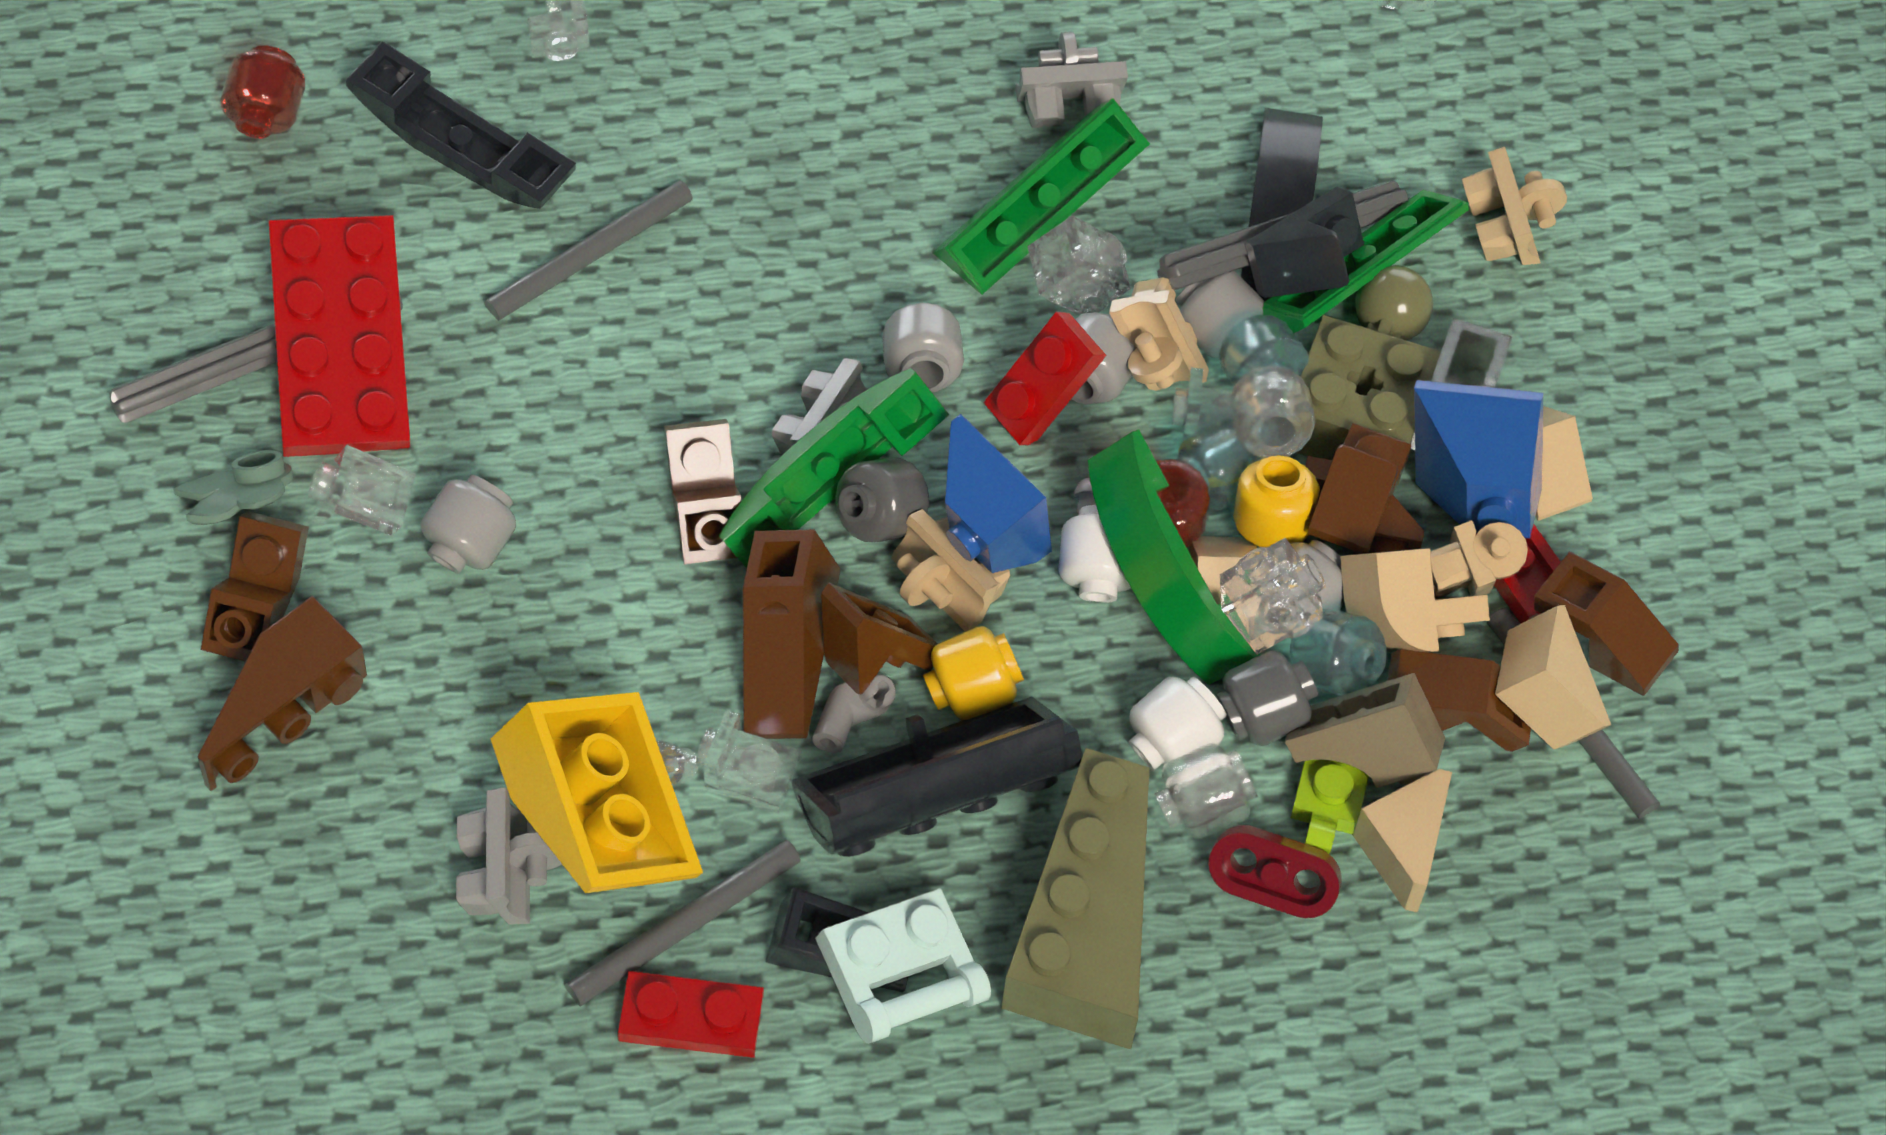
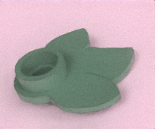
(251, 484)

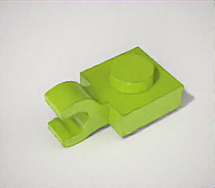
(1329, 800)

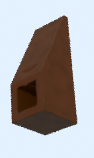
(784, 631)
(296, 657)

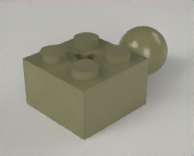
(1372, 369)

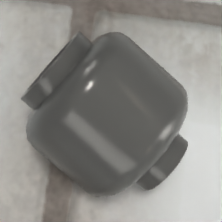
(879, 497)
(1267, 698)

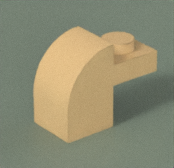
(1399, 597)

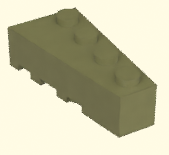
(1084, 926)

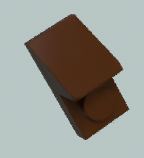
(1359, 488)
(866, 635)

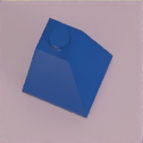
(1480, 452)
(992, 505)

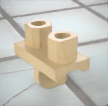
(1498, 188)
(1159, 333)
(1477, 560)
(943, 575)

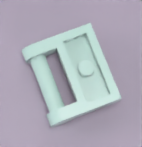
(892, 947)

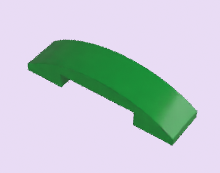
(807, 475)
(1157, 561)

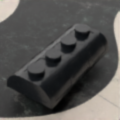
(936, 775)

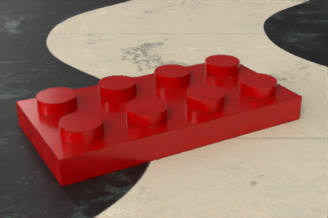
(338, 335)

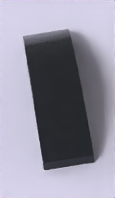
(446, 131)
(1284, 168)

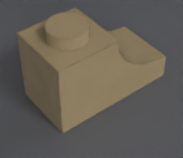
(1377, 729)

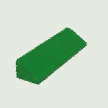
(1043, 196)
(1383, 246)

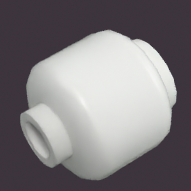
(1088, 558)
(1175, 721)

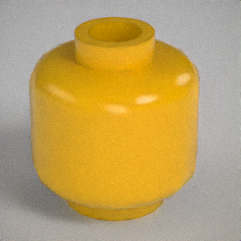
(1275, 501)
(973, 673)

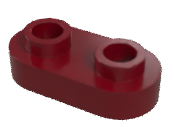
(1274, 875)

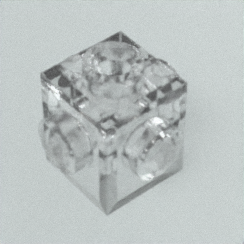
(1079, 267)
(1272, 595)

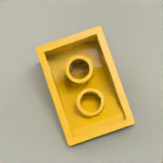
(597, 791)

